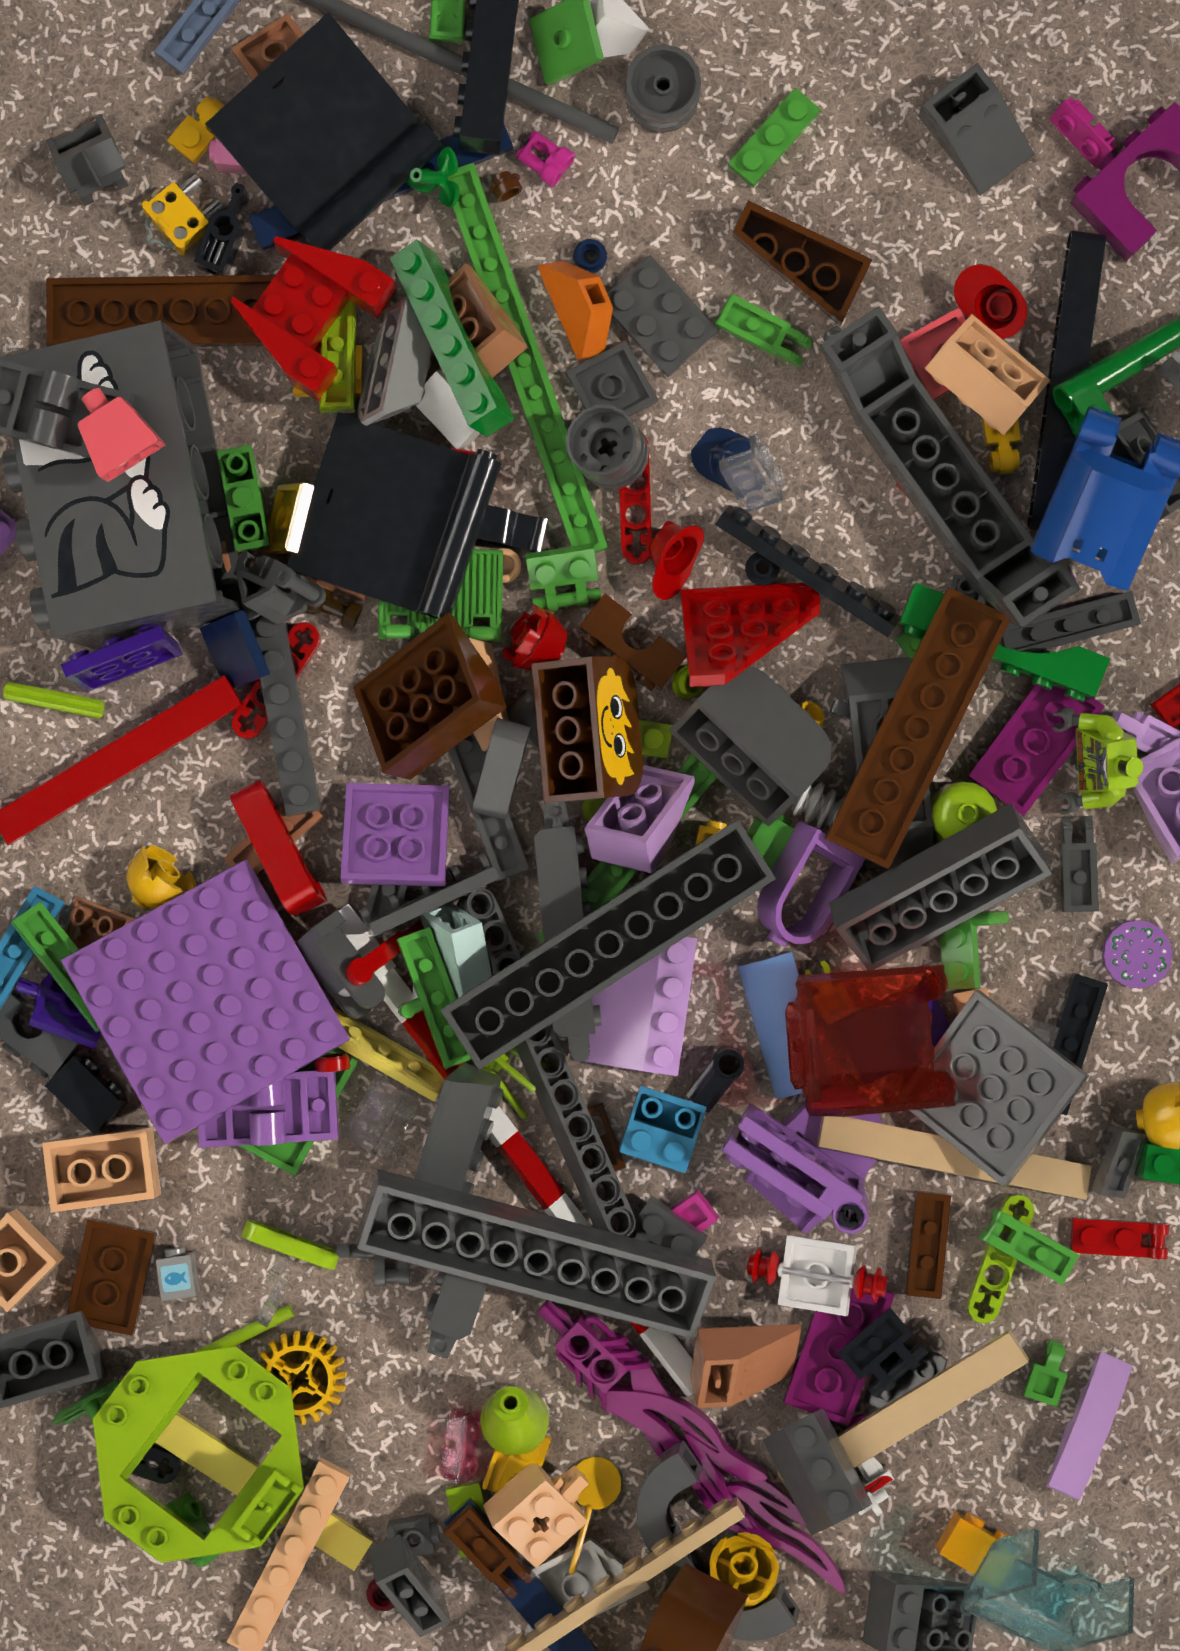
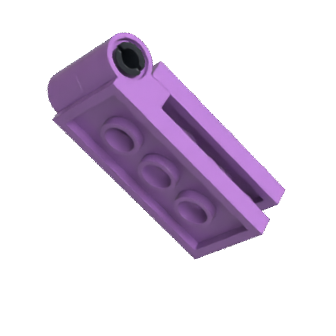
(798, 1170)

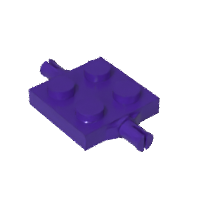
(56, 1012)

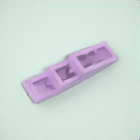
(1089, 1426)

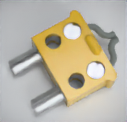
(175, 218)

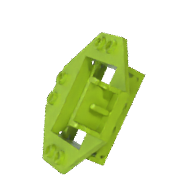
(141, 1412)

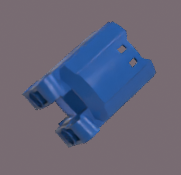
(1107, 501)

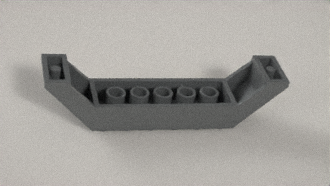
(941, 473)

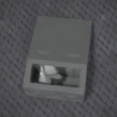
(976, 129)
(917, 1614)

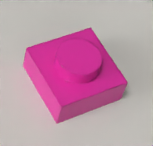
(696, 1211)

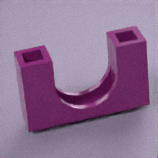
(1104, 197)

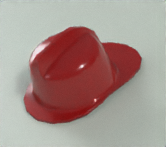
(991, 299)
(674, 556)

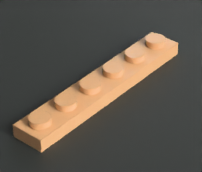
(289, 1556)

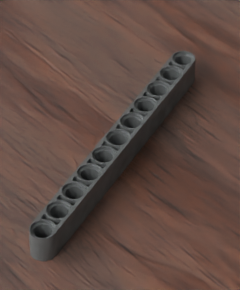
(558, 1077)

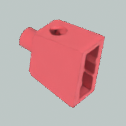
(115, 435)

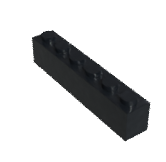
(487, 75)

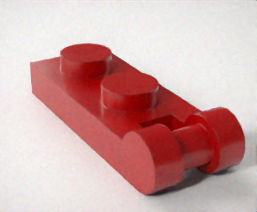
(1118, 1237)

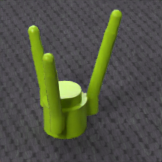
(501, 1063)

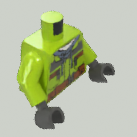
(1104, 760)

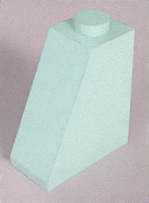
(460, 945)

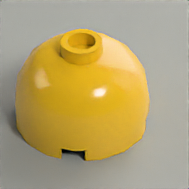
(155, 879)
(1161, 1115)
(746, 1565)

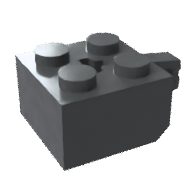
(452, 1311)

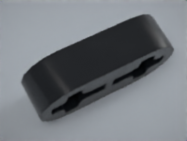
(152, 1471)

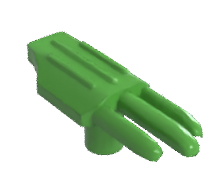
(88, 1404)

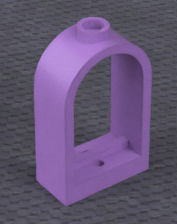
(786, 870)

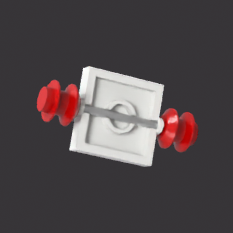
(817, 1275)

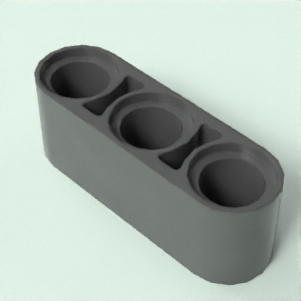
(501, 769)

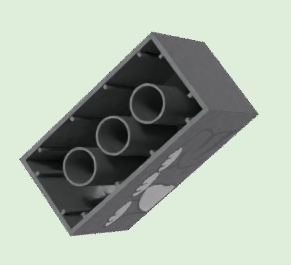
(151, 536)

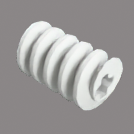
(818, 806)

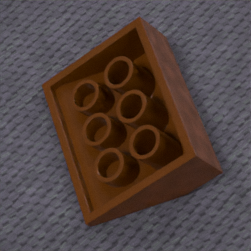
(427, 699)

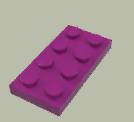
(1029, 749)
(820, 1374)

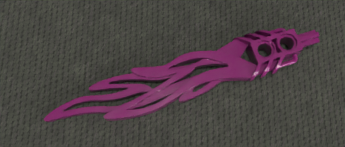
(648, 1393)

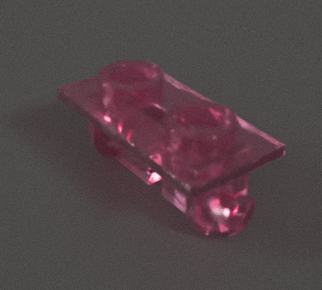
(461, 1461)

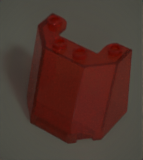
(867, 1042)

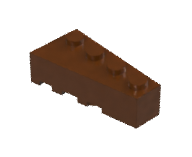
(806, 260)

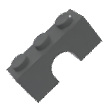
(45, 1051)

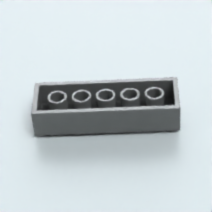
(940, 888)

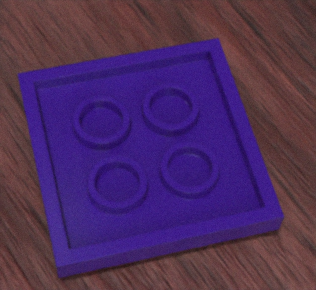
(121, 658)

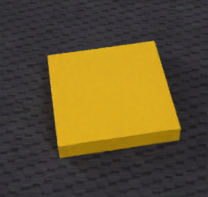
(288, 517)

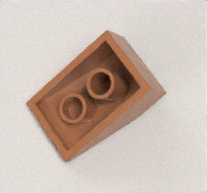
(266, 45)
(485, 321)

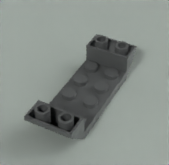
(869, 692)

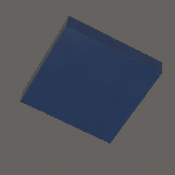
(235, 649)

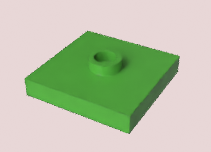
(566, 40)

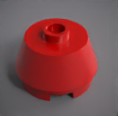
(535, 639)

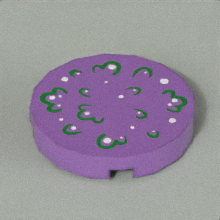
(1137, 954)

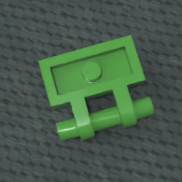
(561, 568)

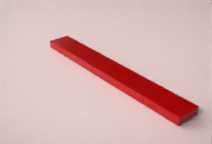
(118, 759)

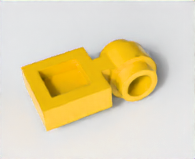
(193, 137)
(1004, 458)

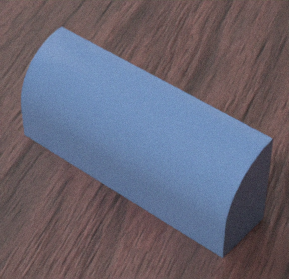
(768, 989)

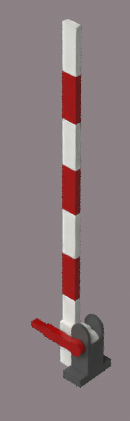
(359, 978)

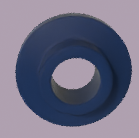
(590, 245)

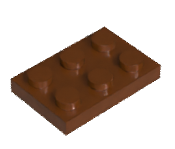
(112, 1275)

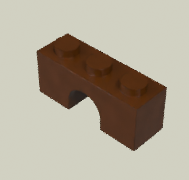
(605, 628)

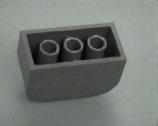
(756, 742)

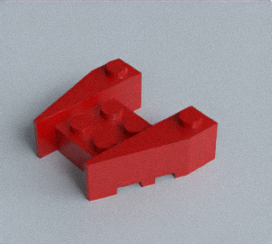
(304, 305)

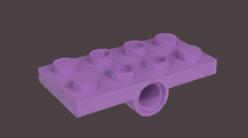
(288, 1111)

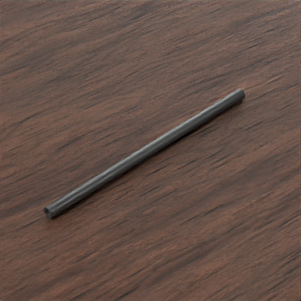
(454, 62)

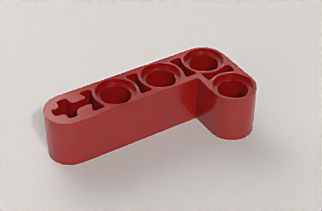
(276, 849)

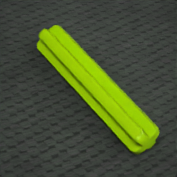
(54, 699)

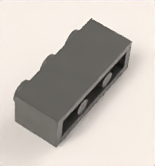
(409, 1585)

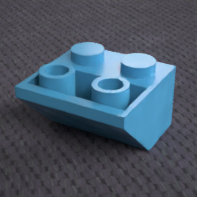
(662, 1129)

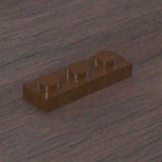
(928, 1244)

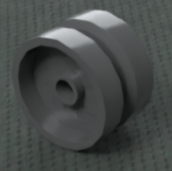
(667, 68)

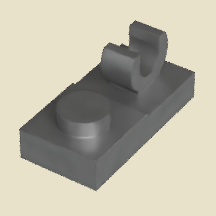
(1119, 1161)

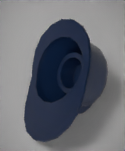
(715, 446)

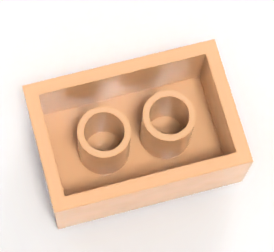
(101, 1169)

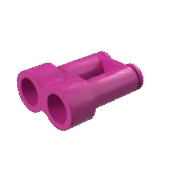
(555, 165)

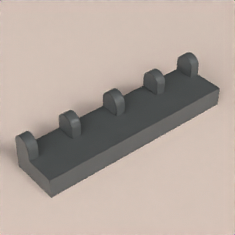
(430, 899)

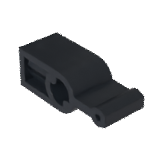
(217, 251)
(512, 529)

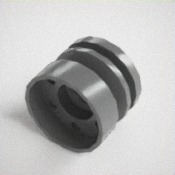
(592, 436)

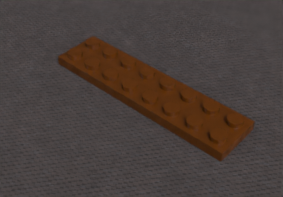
(190, 305)
(918, 728)

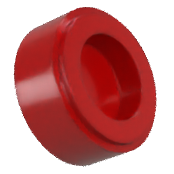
(332, 1062)

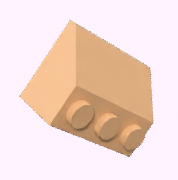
(987, 374)

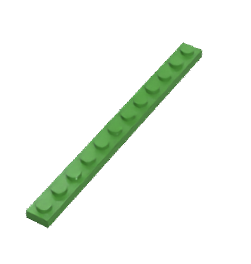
(527, 368)

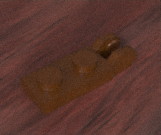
(486, 1549)

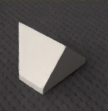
(617, 27)

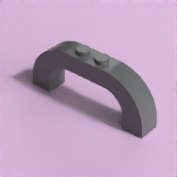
(668, 1476)

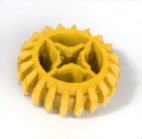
(314, 1386)

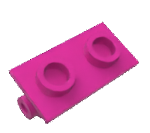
(1073, 121)

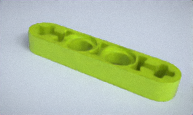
(994, 1256)

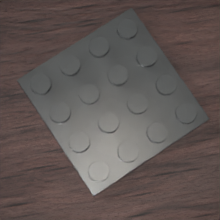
(1006, 1088)

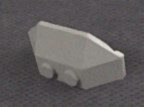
(395, 366)

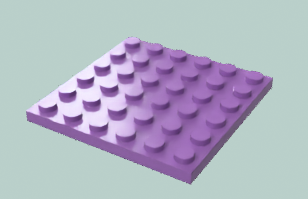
(205, 1001)

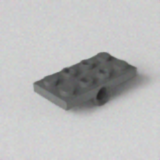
(46, 406)

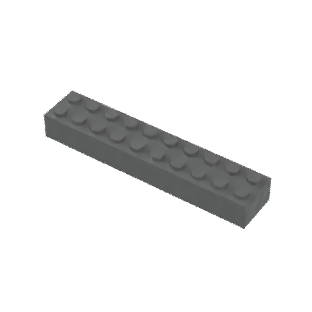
(607, 944)
(535, 1254)

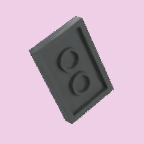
(660, 316)

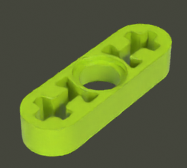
(284, 1242)

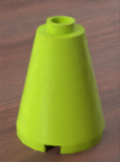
(514, 1420)

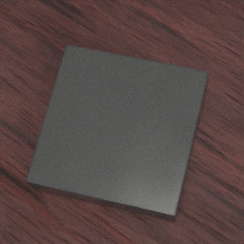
(613, 380)

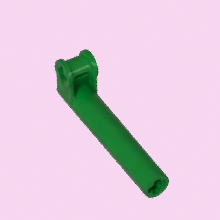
(1090, 384)

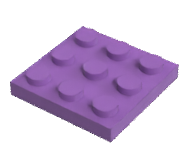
(395, 834)

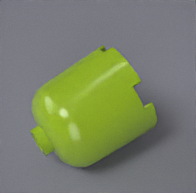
(959, 806)

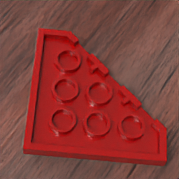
(739, 625)

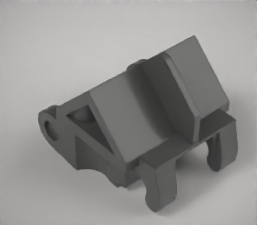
(90, 163)
(274, 589)

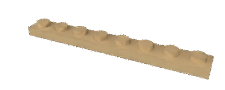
(634, 1574)

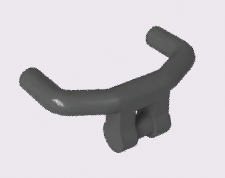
(381, 1274)

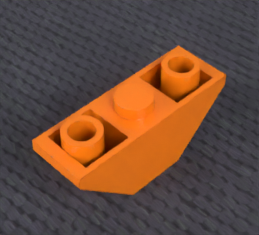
(580, 306)

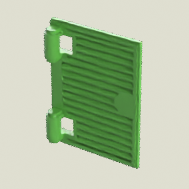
(478, 598)

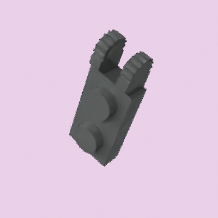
(1078, 868)

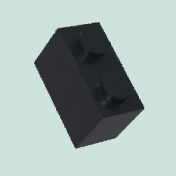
(87, 1092)

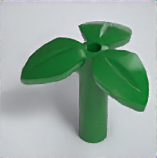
(428, 180)

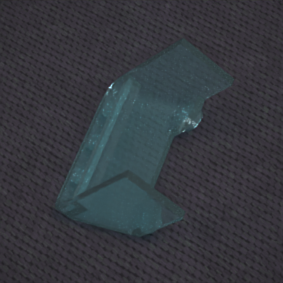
(1042, 1607)

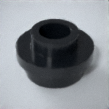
(757, 578)

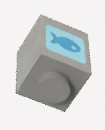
(177, 1274)

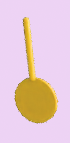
(598, 1494)

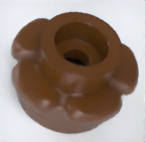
(506, 186)

